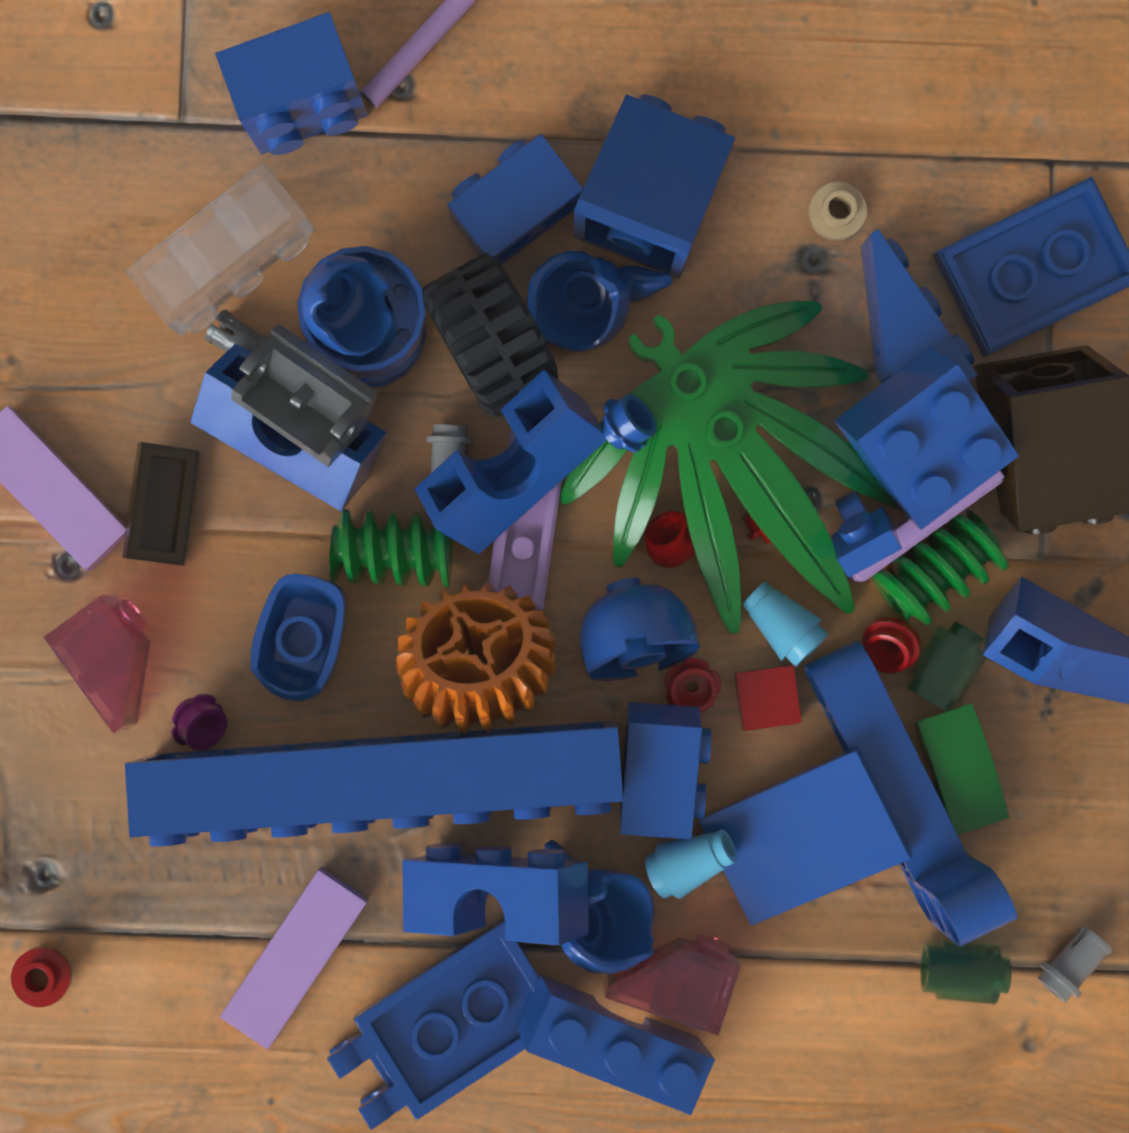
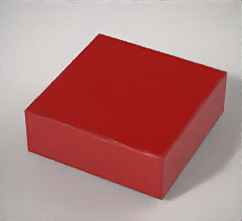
(767, 697)

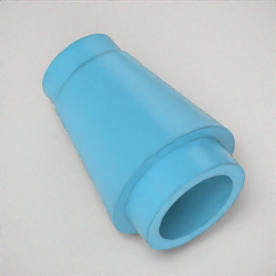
(785, 624)
(686, 864)

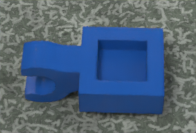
(862, 536)

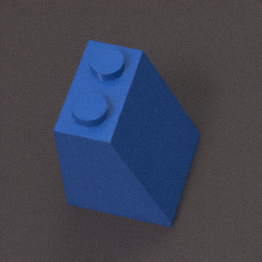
(652, 184)

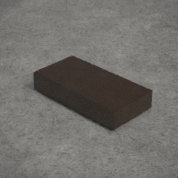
(160, 504)

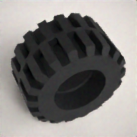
(488, 331)

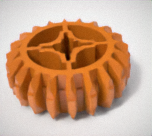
(456, 685)

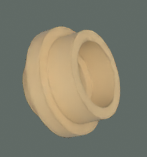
(825, 223)

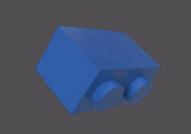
(515, 199)
(662, 770)

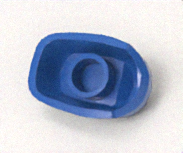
(299, 636)

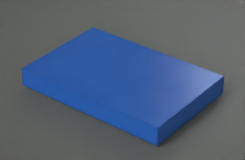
(1036, 266)
(808, 836)

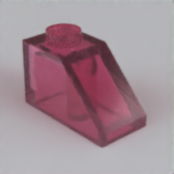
(106, 657)
(681, 982)

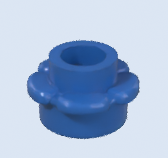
(628, 423)

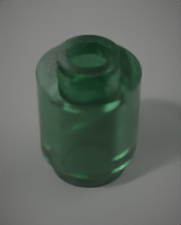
(947, 665)
(965, 973)

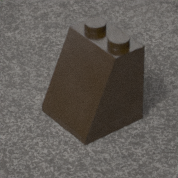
(1071, 436)

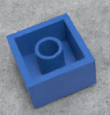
(292, 85)
(927, 437)

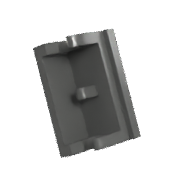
(304, 395)

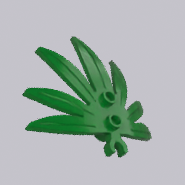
(711, 414)

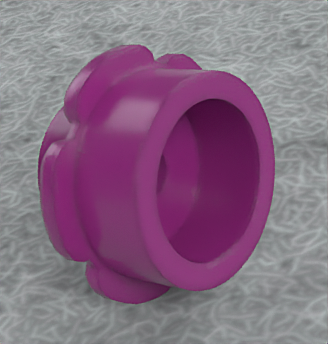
(199, 722)

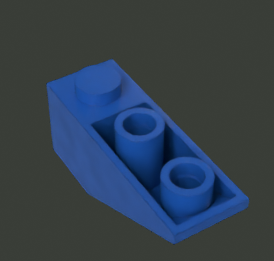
(901, 315)
(1057, 644)

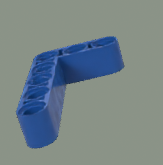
(951, 887)

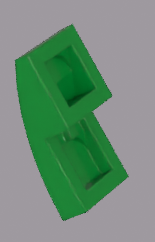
(962, 768)

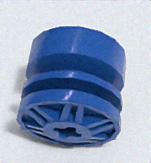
(406, 339)

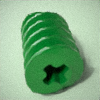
(389, 548)
(940, 568)

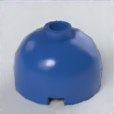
(635, 629)

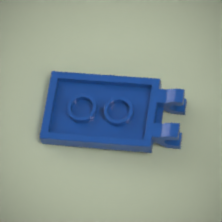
(441, 1027)

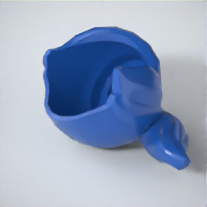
(587, 299)
(618, 922)

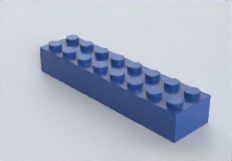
(373, 780)

